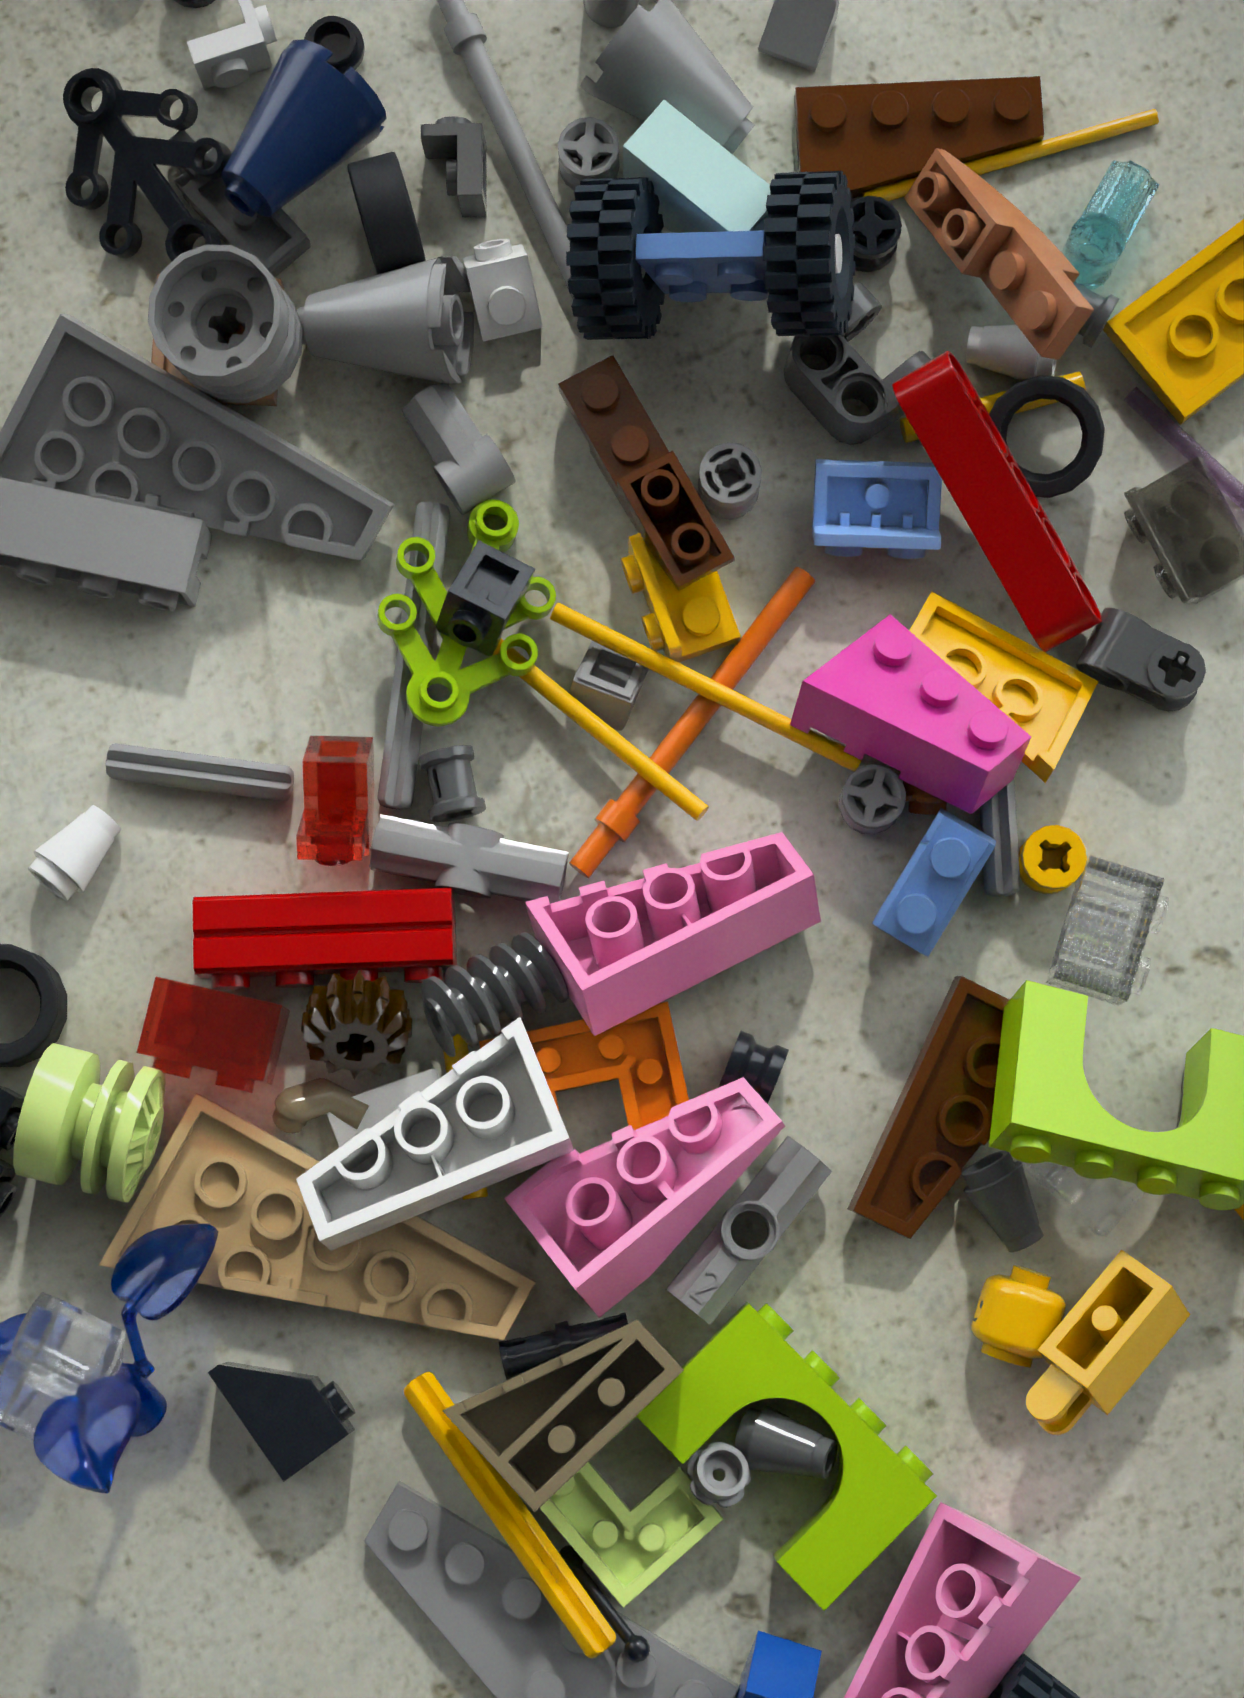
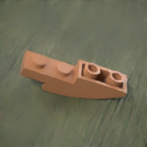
(1002, 248)

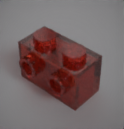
(214, 1033)

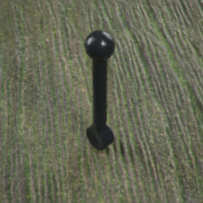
(636, 1646)

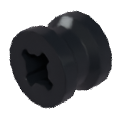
(873, 220)
(756, 1064)

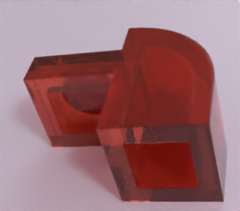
(337, 800)

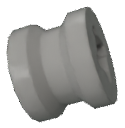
(587, 141)
(875, 788)

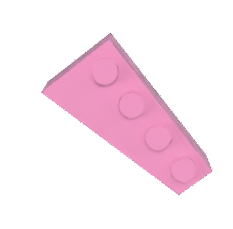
(674, 927)
(960, 1613)

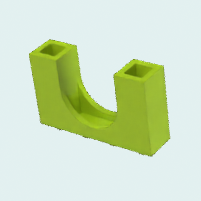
(1051, 1115)
(874, 1486)

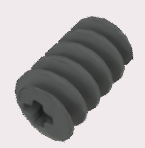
(489, 989)

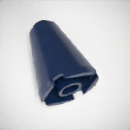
(300, 129)

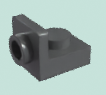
(466, 160)

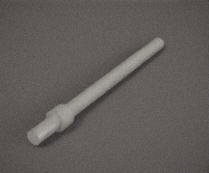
(468, 40)

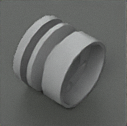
(211, 294)

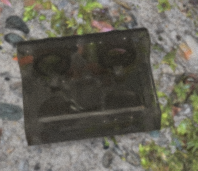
(1189, 531)

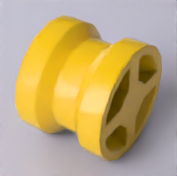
(1041, 867)

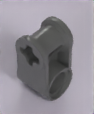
(1136, 657)

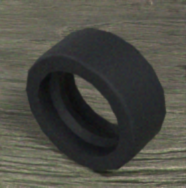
(386, 212)
(1090, 422)
(52, 1006)

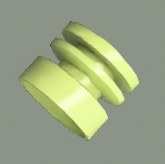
(76, 1119)

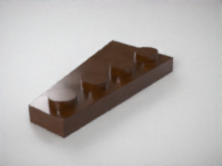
(893, 128)
(939, 1113)

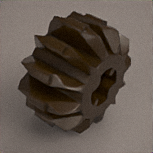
(356, 1024)

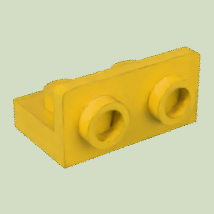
(684, 620)

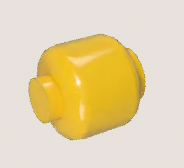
(1017, 1315)

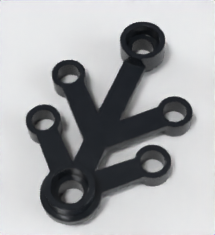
(136, 160)

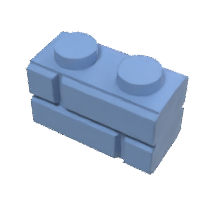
(934, 882)

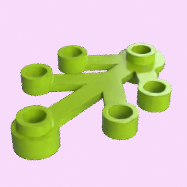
(450, 656)

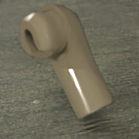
(314, 1099)

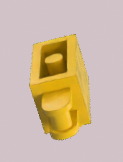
(1104, 1343)

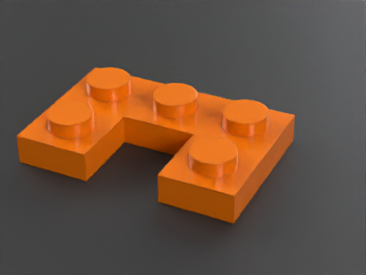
(635, 1052)

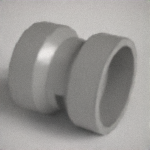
(725, 493)

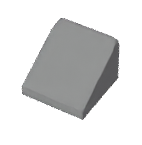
(799, 31)
(608, 684)

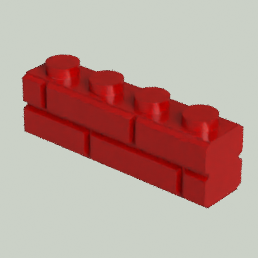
(323, 935)

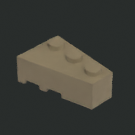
(565, 1410)

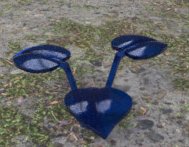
(87, 1432)

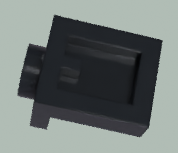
(483, 598)

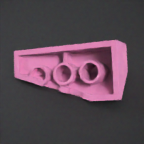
(633, 1200)

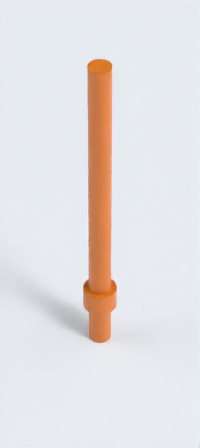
(619, 817)

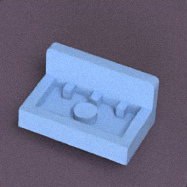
(876, 507)

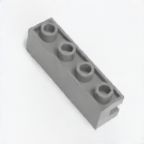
(101, 544)

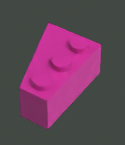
(915, 714)

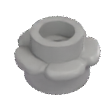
(732, 1464)

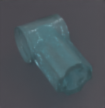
(1109, 221)

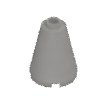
(665, 59)
(396, 322)

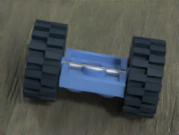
(627, 264)

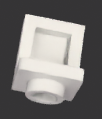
(235, 52)
(502, 289)

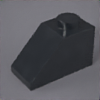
(286, 1412)

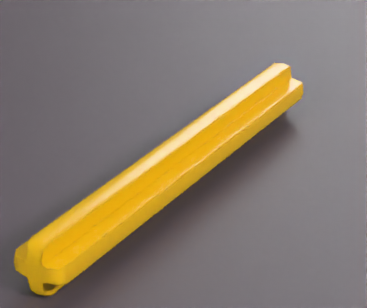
(512, 1520)

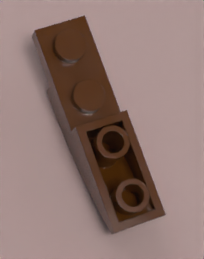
(645, 474)

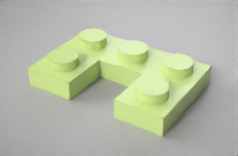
(626, 1544)

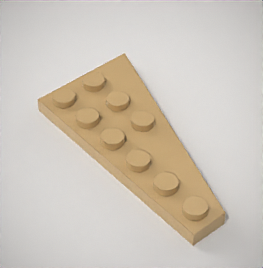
(266, 1245)

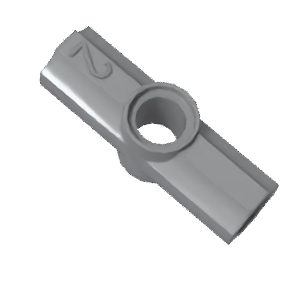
(468, 860)
(778, 1196)

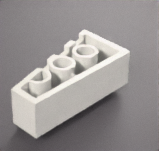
(441, 1143)

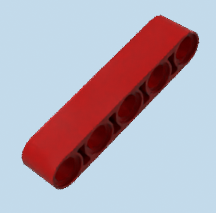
(996, 501)

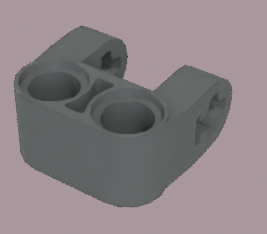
(847, 377)

